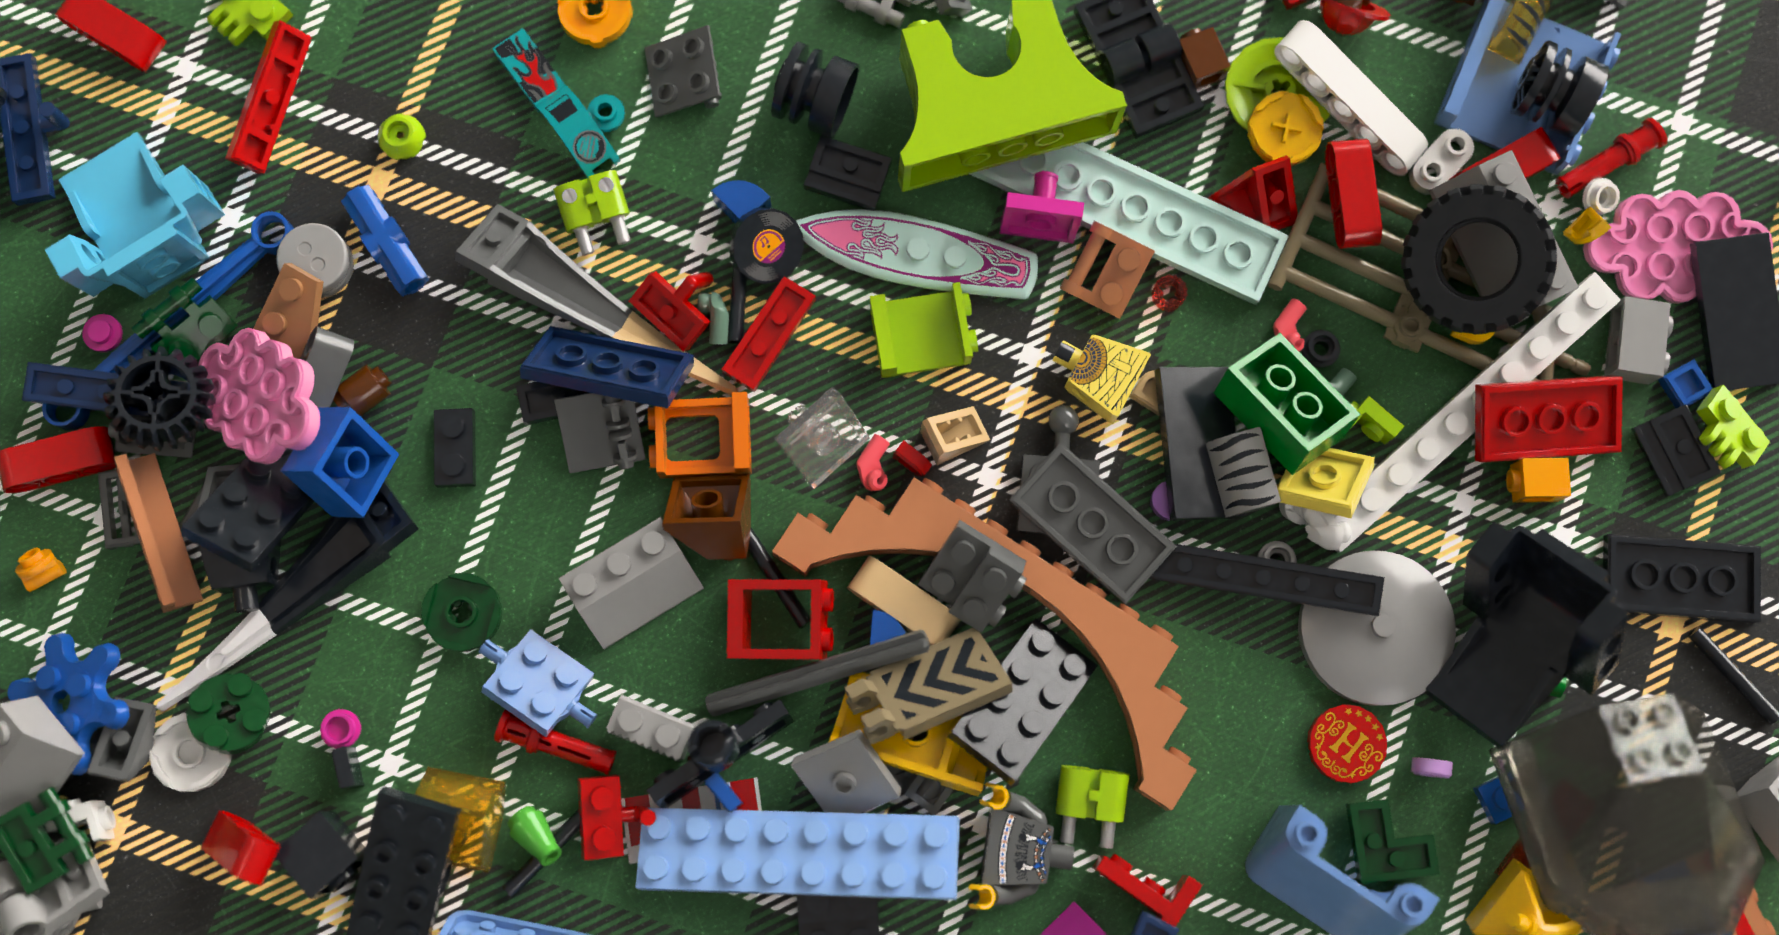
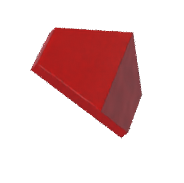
(1263, 194)

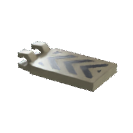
(929, 687)

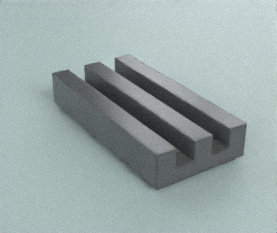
(108, 514)

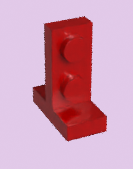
(1148, 891)

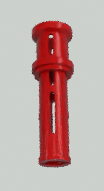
(1625, 150)
(556, 743)

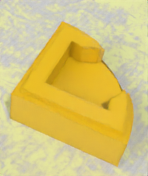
(1587, 227)

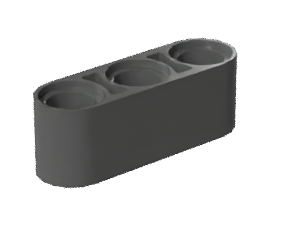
(329, 357)

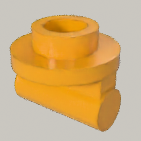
(39, 568)

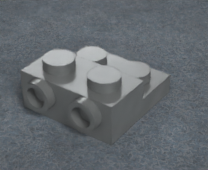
(974, 576)

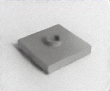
(846, 775)

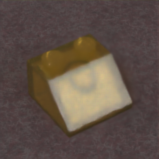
(480, 816)

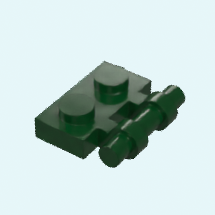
(196, 331)
(30, 847)

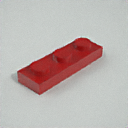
(769, 334)

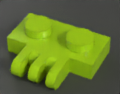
(242, 17)
(1730, 430)

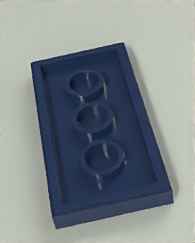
(607, 366)

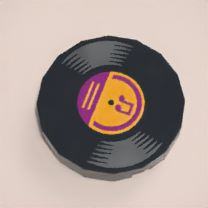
(766, 245)

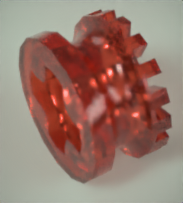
(1165, 282)

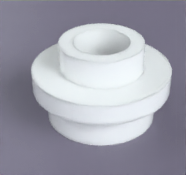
(1601, 195)

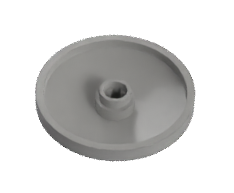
(1387, 655)

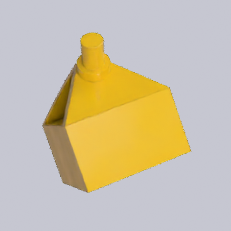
(1516, 908)

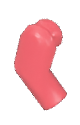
(1287, 323)
(869, 464)

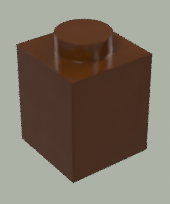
(1204, 57)

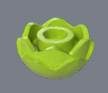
(403, 147)

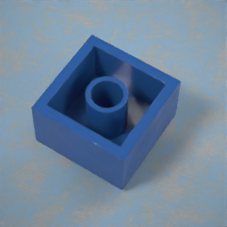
(342, 464)

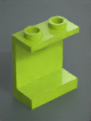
(923, 332)

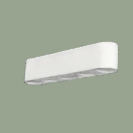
(1351, 97)

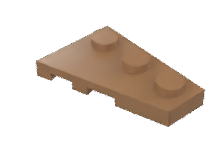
(292, 308)

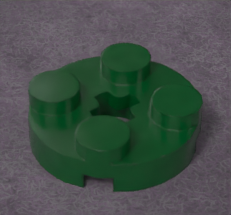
(450, 593)
(219, 734)

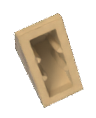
(953, 434)

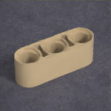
(902, 600)

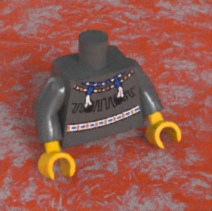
(1016, 850)

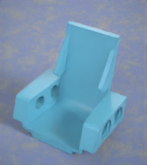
(137, 219)

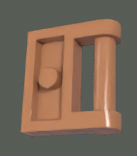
(1118, 276)

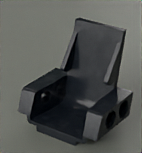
(1538, 621)

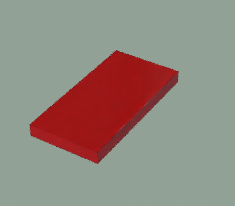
(1548, 418)

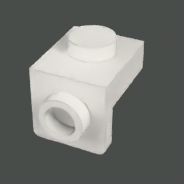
(96, 814)

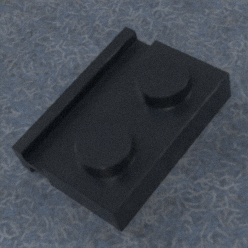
(847, 173)
(1675, 450)

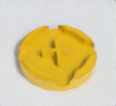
(1285, 126)

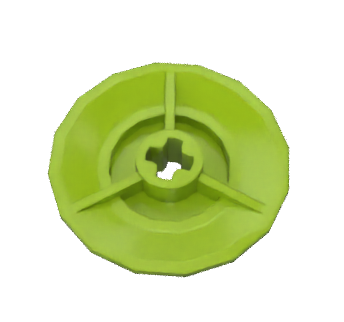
(1255, 76)

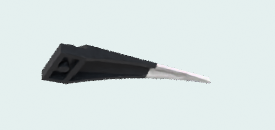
(333, 561)

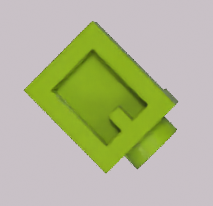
(1376, 421)

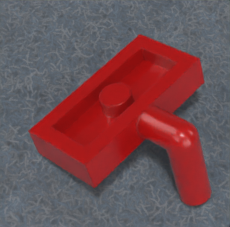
(670, 307)
(603, 817)

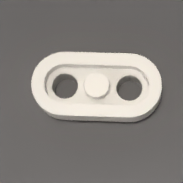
(1442, 159)

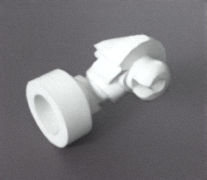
(1320, 526)

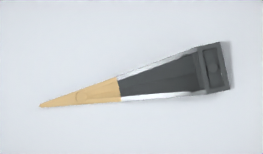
(533, 268)

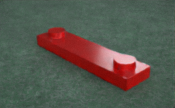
(268, 97)

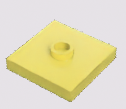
(1328, 483)

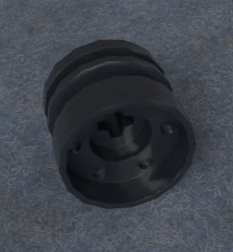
(808, 87)
(1565, 92)

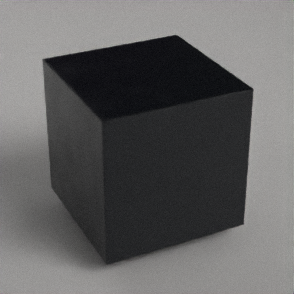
(322, 855)

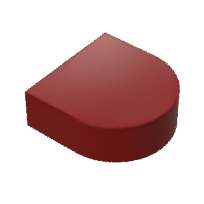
(912, 459)

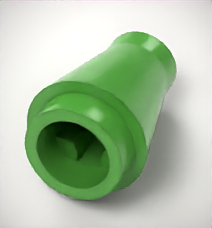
(533, 833)

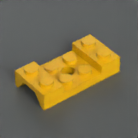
(932, 757)

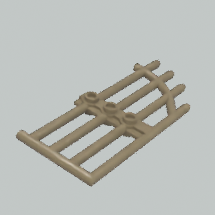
(1407, 324)

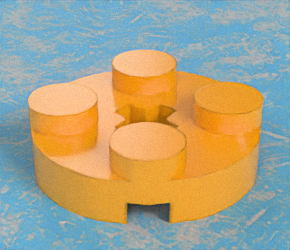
(595, 29)

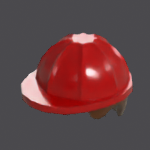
(1351, 15)

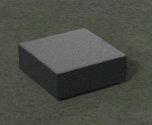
(347, 767)

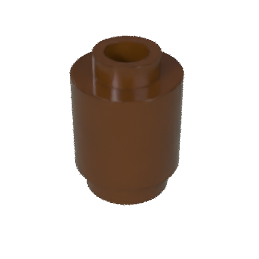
(363, 390)

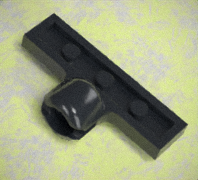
(715, 748)

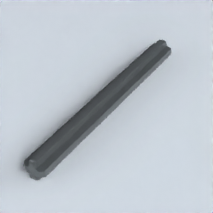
(817, 673)

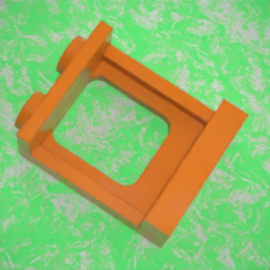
(733, 434)

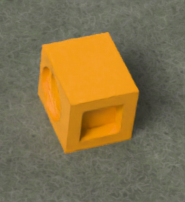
(1539, 480)

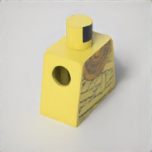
(1102, 373)

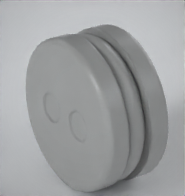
(320, 253)

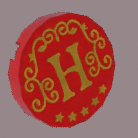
(1347, 743)

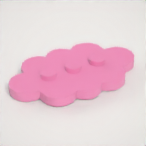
(1653, 239)
(261, 396)

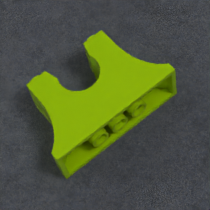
(989, 121)

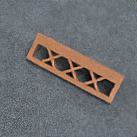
(158, 531)

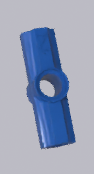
(385, 240)

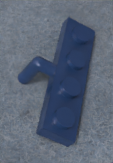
(25, 130)

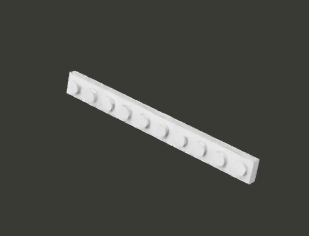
(1456, 419)

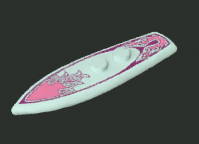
(921, 252)

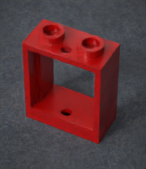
(740, 610)

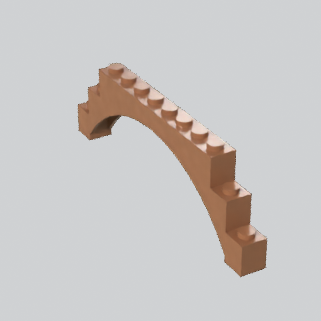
(1122, 646)

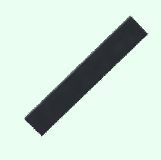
(1272, 579)

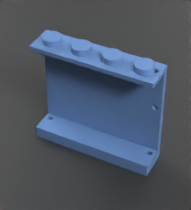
(1486, 84)

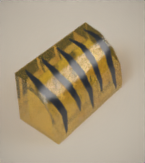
(1518, 28)

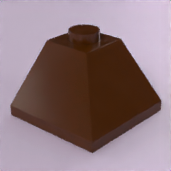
(711, 514)

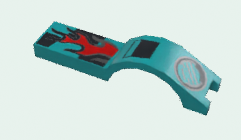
(555, 102)

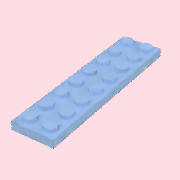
(800, 853)

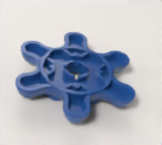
(86, 685)

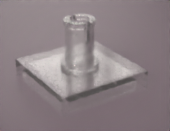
(821, 437)

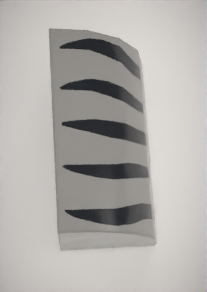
(1243, 472)

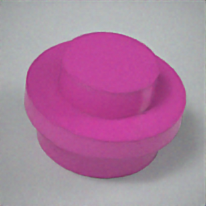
(102, 333)
(340, 728)

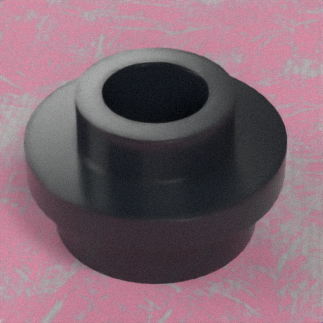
(1330, 343)

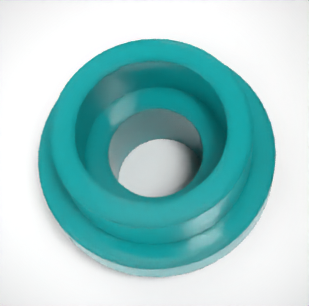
(609, 122)

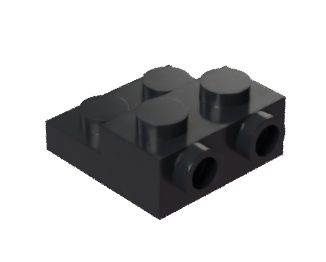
(837, 915)

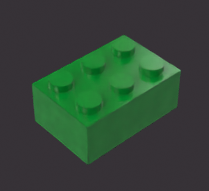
(1288, 400)

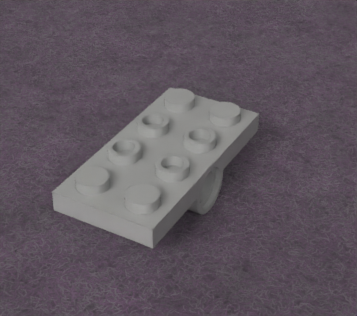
(52, 904)

